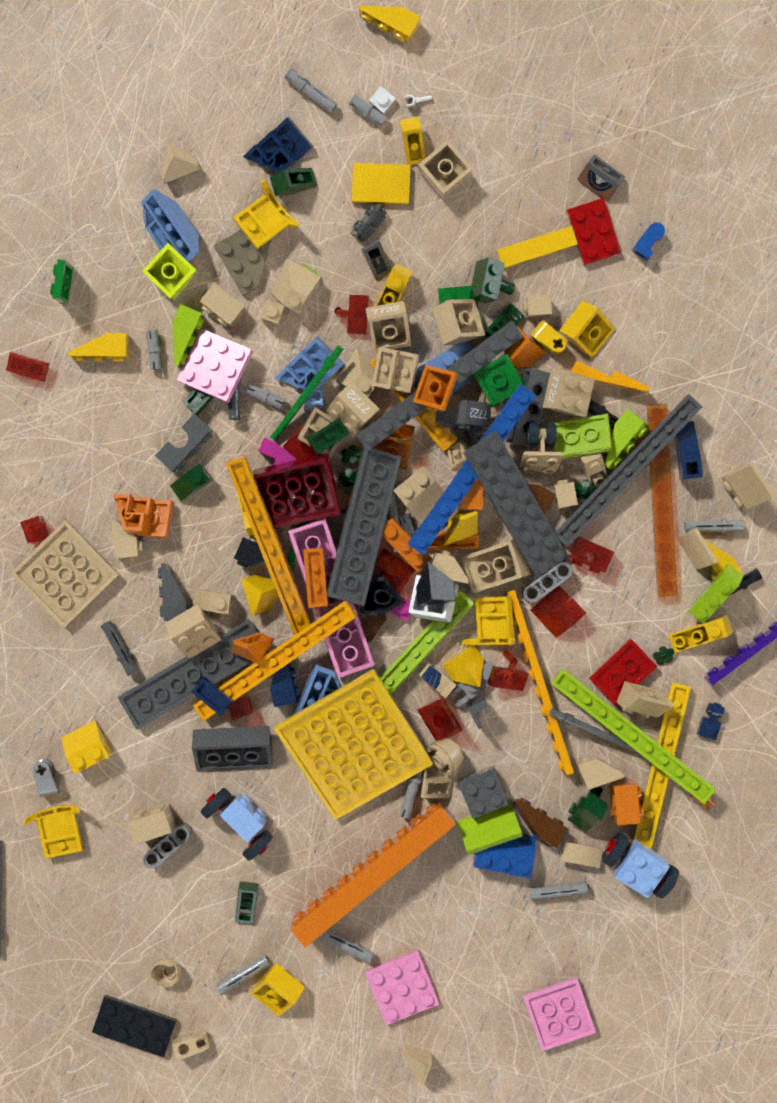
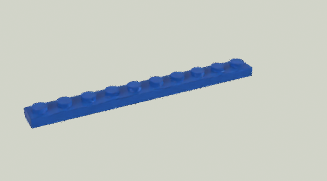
(466, 477)

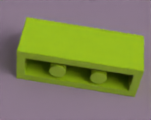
(715, 593)

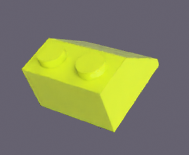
(170, 271)

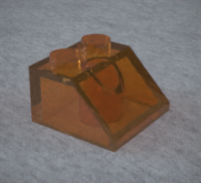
(398, 444)

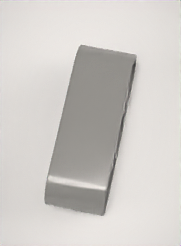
(556, 581)
(162, 853)

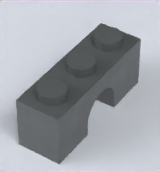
(197, 432)

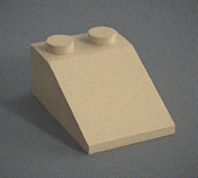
(747, 486)
(420, 494)
(494, 566)

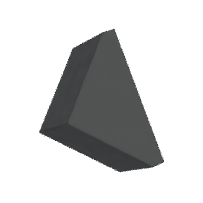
(376, 259)

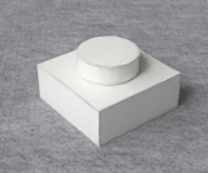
(382, 100)

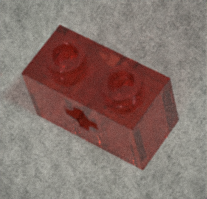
(602, 555)

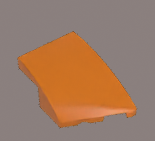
(145, 516)

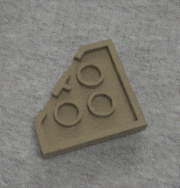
(243, 260)

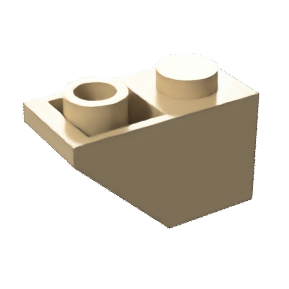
(593, 468)

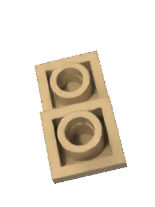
(581, 854)

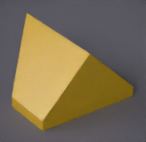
(461, 527)
(259, 593)
(466, 666)

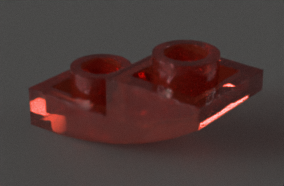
(27, 366)

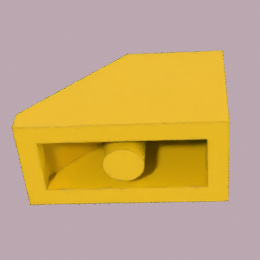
(412, 140)

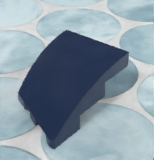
(280, 147)

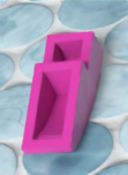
(275, 451)

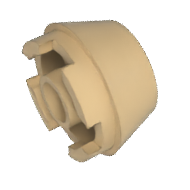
(445, 756)

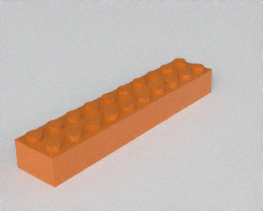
(372, 873)

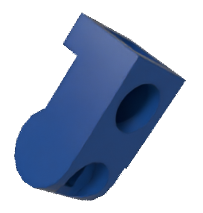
(651, 235)

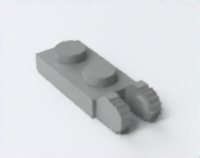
(470, 690)

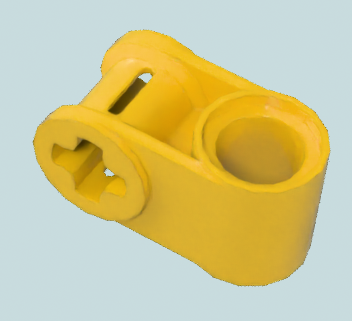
(546, 335)

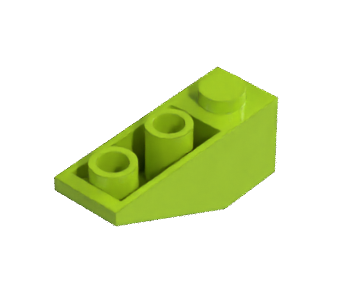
(184, 330)
(625, 435)

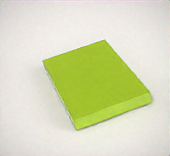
(583, 436)
(489, 829)

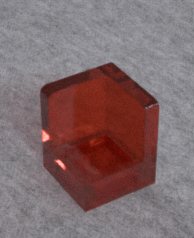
(34, 529)
(241, 707)

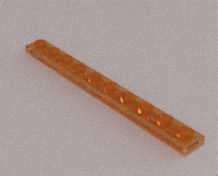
(662, 510)

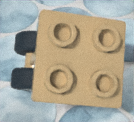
(541, 461)

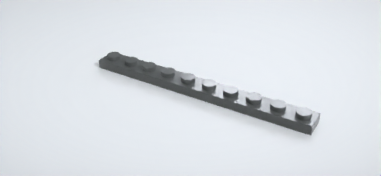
(464, 367)
(628, 470)

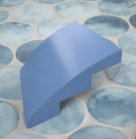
(307, 364)

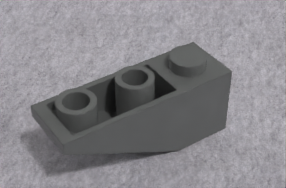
(173, 596)

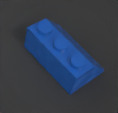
(511, 857)

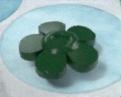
(351, 454)
(348, 477)
(584, 489)
(663, 655)

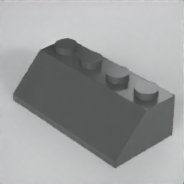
(232, 748)

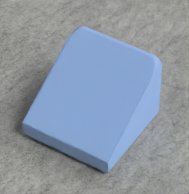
(315, 400)

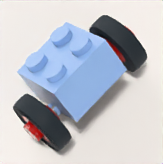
(242, 818)
(640, 867)

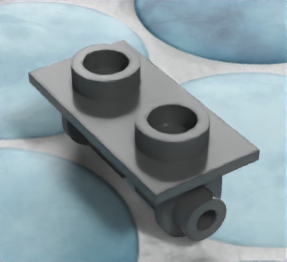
(363, 227)

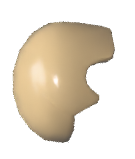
(165, 972)

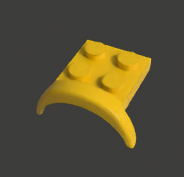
(264, 218)
(493, 621)
(58, 830)

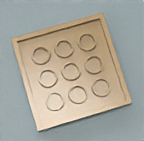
(65, 574)

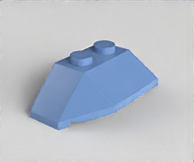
(169, 225)
(445, 360)
(319, 684)

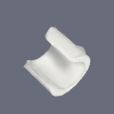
(416, 100)

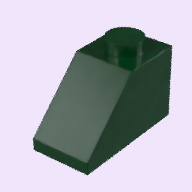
(293, 181)
(191, 482)

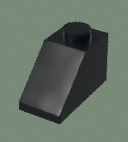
(248, 553)

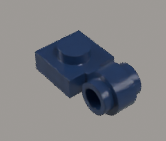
(710, 726)

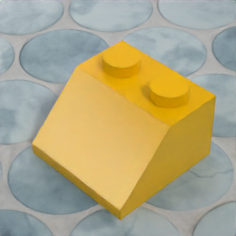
(587, 329)
(85, 747)
(277, 990)

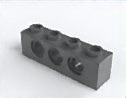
(530, 378)

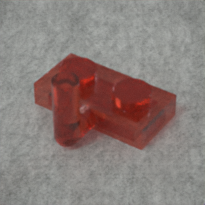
(356, 314)
(508, 677)

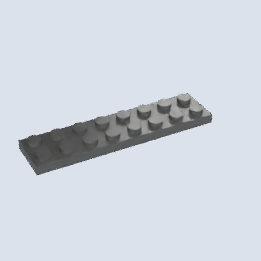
(515, 504)
(363, 526)
(177, 681)

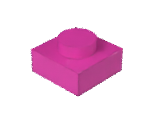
(402, 610)

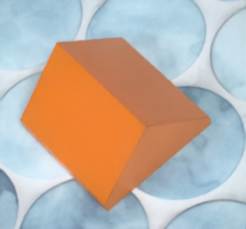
(435, 388)

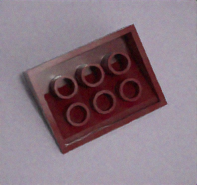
(298, 490)

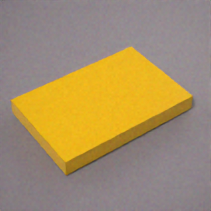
(381, 183)

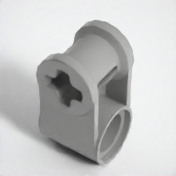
(45, 780)

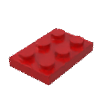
(593, 231)
(627, 665)

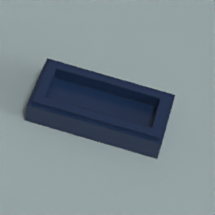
(212, 696)

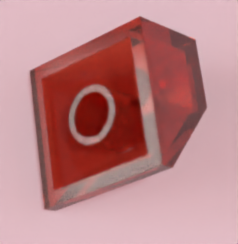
(558, 611)

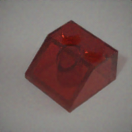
(393, 569)

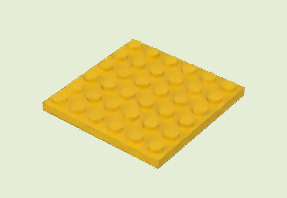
(353, 744)

